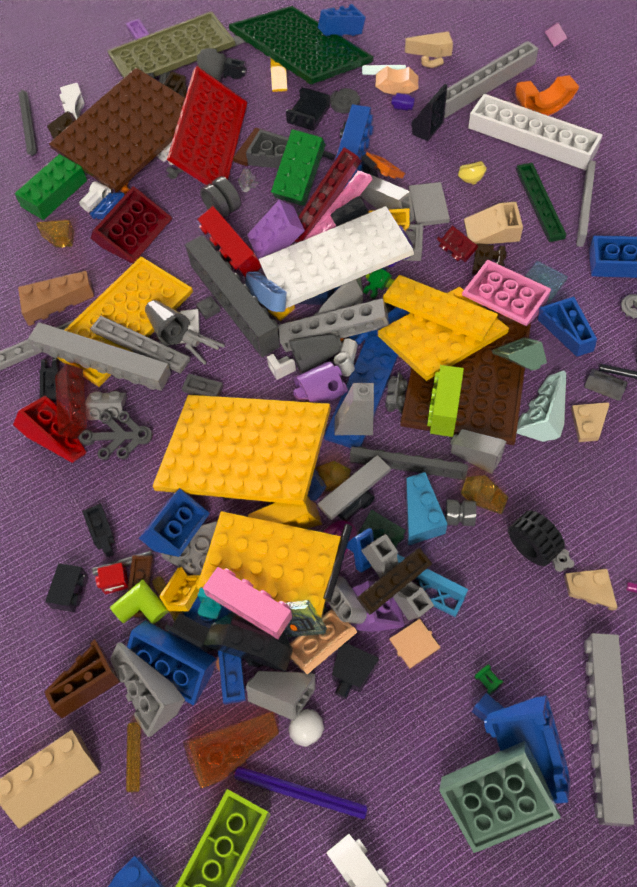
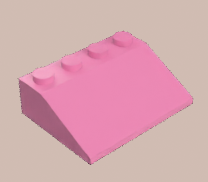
(507, 292)

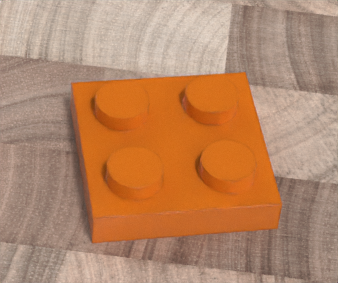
(386, 168)

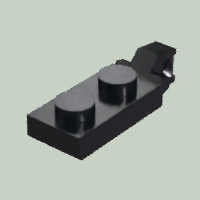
(99, 529)

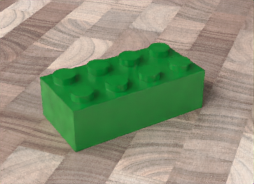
(298, 167)
(51, 187)

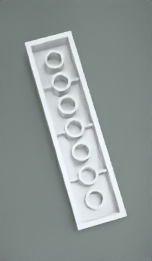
(535, 131)

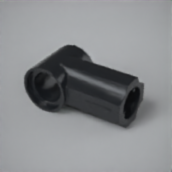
(362, 502)

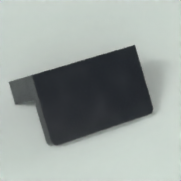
(189, 631)

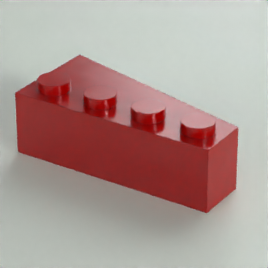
(229, 241)

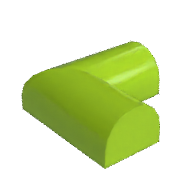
(139, 598)

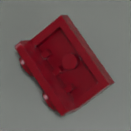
(458, 244)

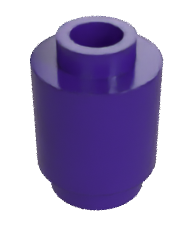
(403, 102)

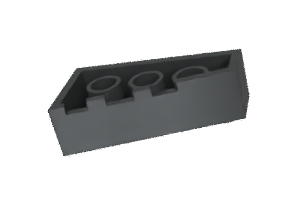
(266, 149)

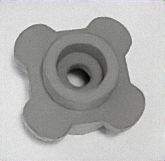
(560, 566)

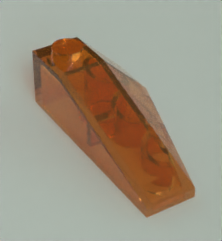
(226, 748)

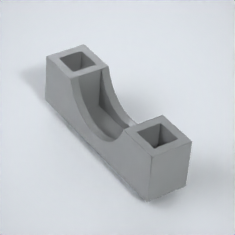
(383, 558)

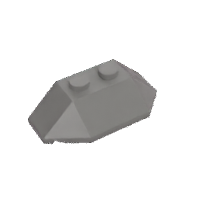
(346, 296)

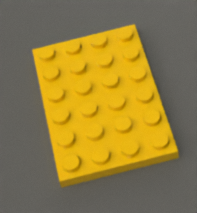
(428, 344)
(273, 557)

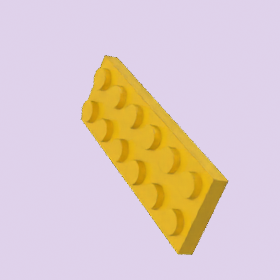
(440, 307)

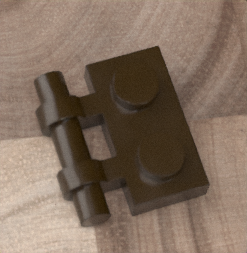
(485, 252)

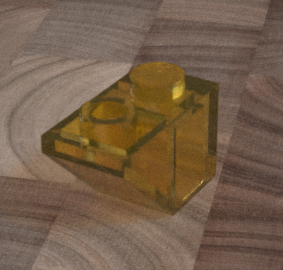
(484, 493)

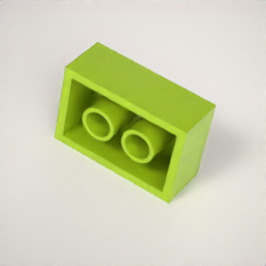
(445, 400)

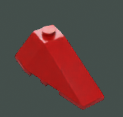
(40, 424)

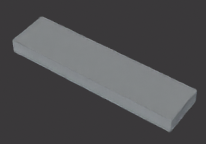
(354, 487)

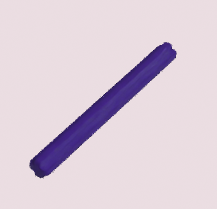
(301, 792)

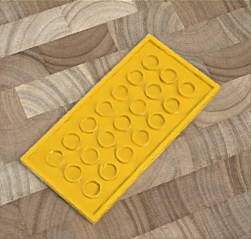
(126, 303)

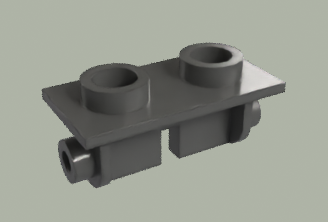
(397, 386)

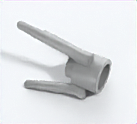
(193, 339)

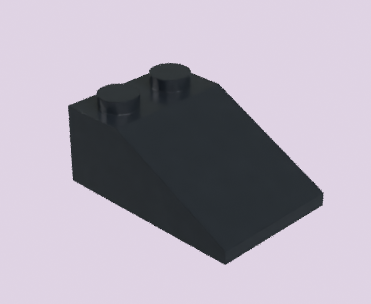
(431, 116)

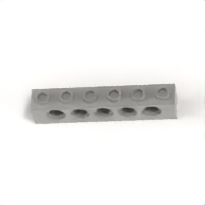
(341, 323)

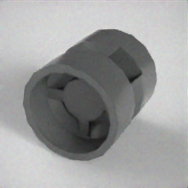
(460, 512)

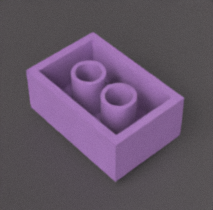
(275, 230)

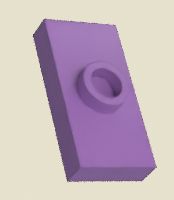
(137, 29)

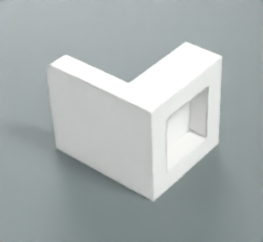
(281, 367)

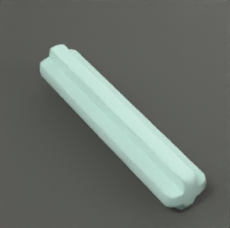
(374, 69)

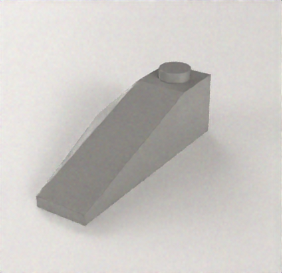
(150, 692)

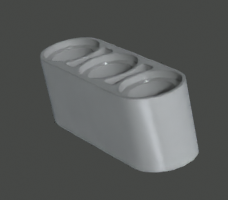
(345, 603)

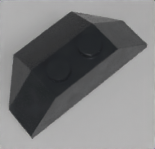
(245, 640)

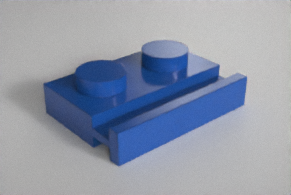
(106, 205)

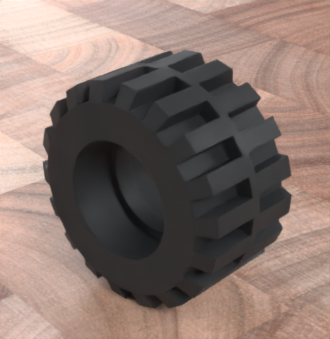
(536, 538)

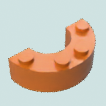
(549, 100)

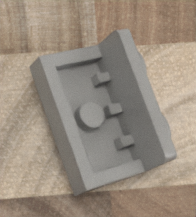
(105, 402)

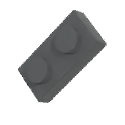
(201, 386)

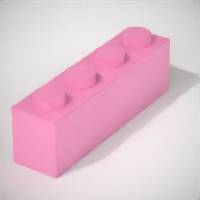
(248, 602)

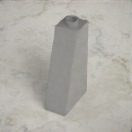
(382, 194)
(356, 411)

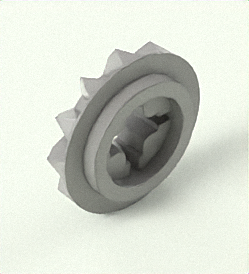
(627, 304)

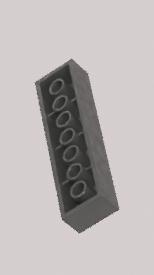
(233, 296)

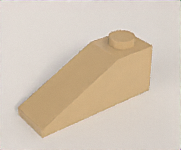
(433, 45)

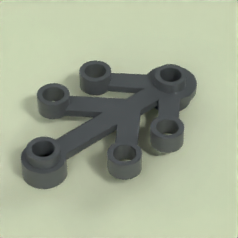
(117, 436)

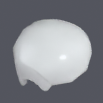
(306, 727)

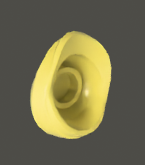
(472, 172)

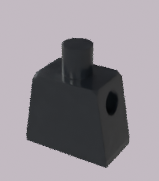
(352, 669)

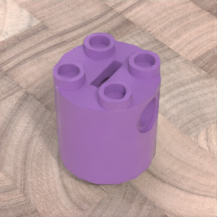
(320, 384)

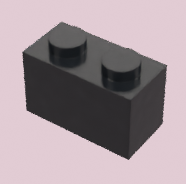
(66, 587)

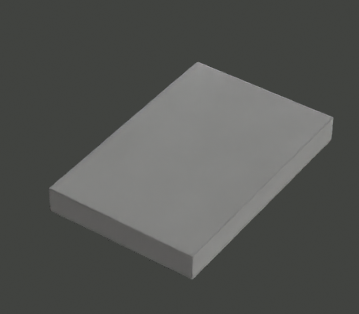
(429, 204)

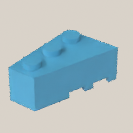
(424, 513)

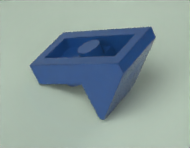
(356, 544)

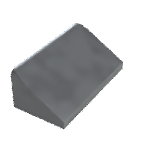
(606, 384)

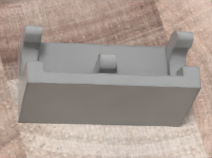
(416, 238)

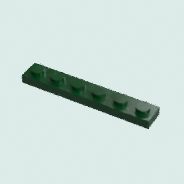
(541, 202)

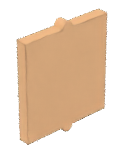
(414, 643)

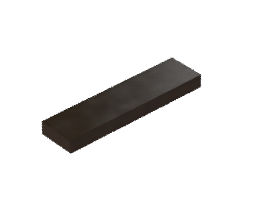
(394, 581)

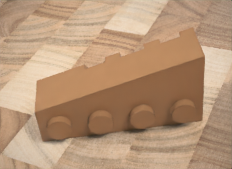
(54, 295)

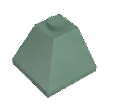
(523, 352)

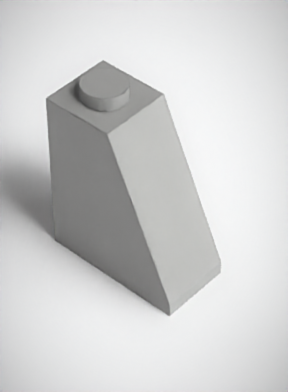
(478, 449)
(281, 691)

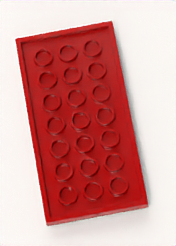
(207, 129)

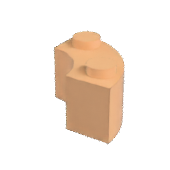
(397, 81)

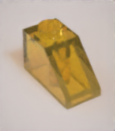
(57, 232)
(333, 474)

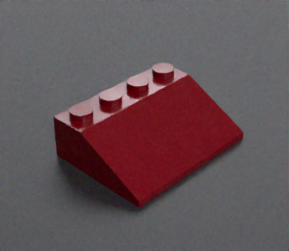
(130, 226)

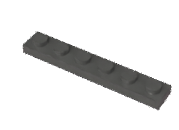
(411, 463)

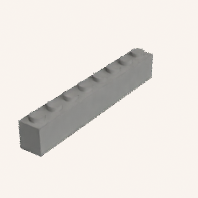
(490, 77)
(100, 356)
(608, 731)

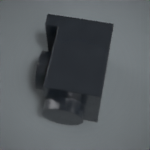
(234, 68)

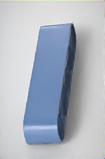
(266, 291)

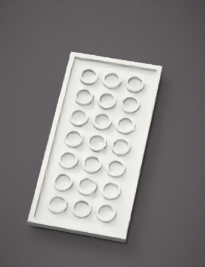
(337, 256)

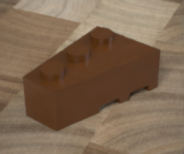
(83, 681)

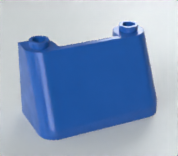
(534, 724)

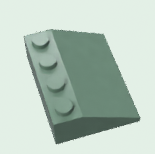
(499, 797)

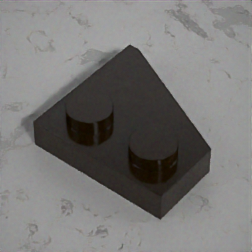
(177, 83)
(61, 123)

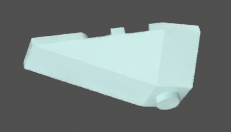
(547, 412)

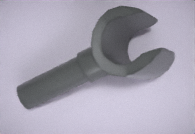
(173, 173)

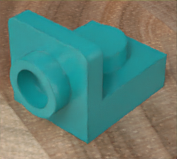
(208, 607)

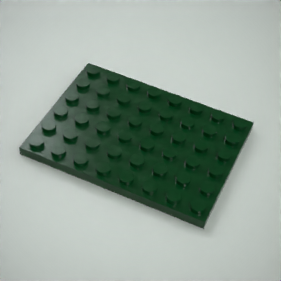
(299, 45)

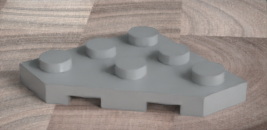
(195, 553)

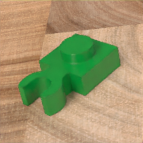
(378, 280)

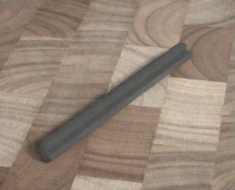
(27, 123)

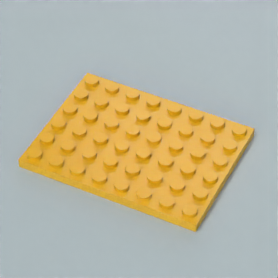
(244, 449)

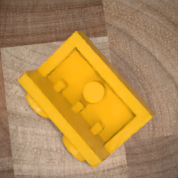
(180, 591)

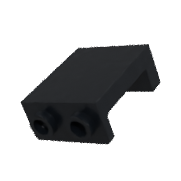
(308, 109)

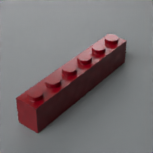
(328, 190)

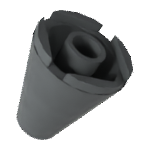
(212, 62)
(166, 322)
(314, 350)

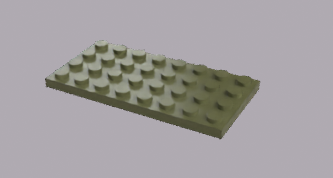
(172, 46)

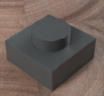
(208, 307)

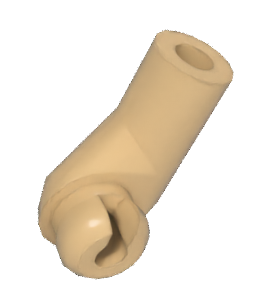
(431, 63)

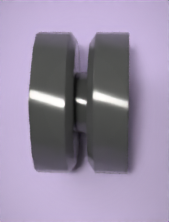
(221, 195)

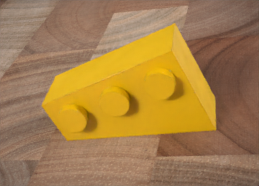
(290, 514)

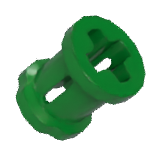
(486, 671)

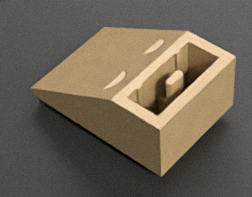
(495, 225)

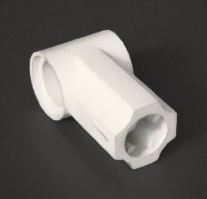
(96, 193)
(346, 357)

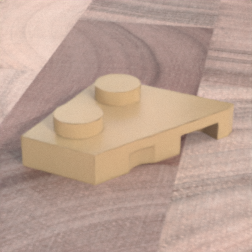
(589, 420)
(592, 587)

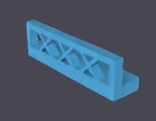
(442, 585)

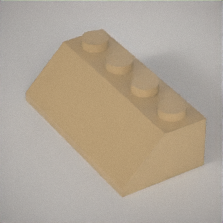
(46, 778)

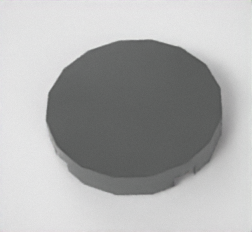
(343, 100)

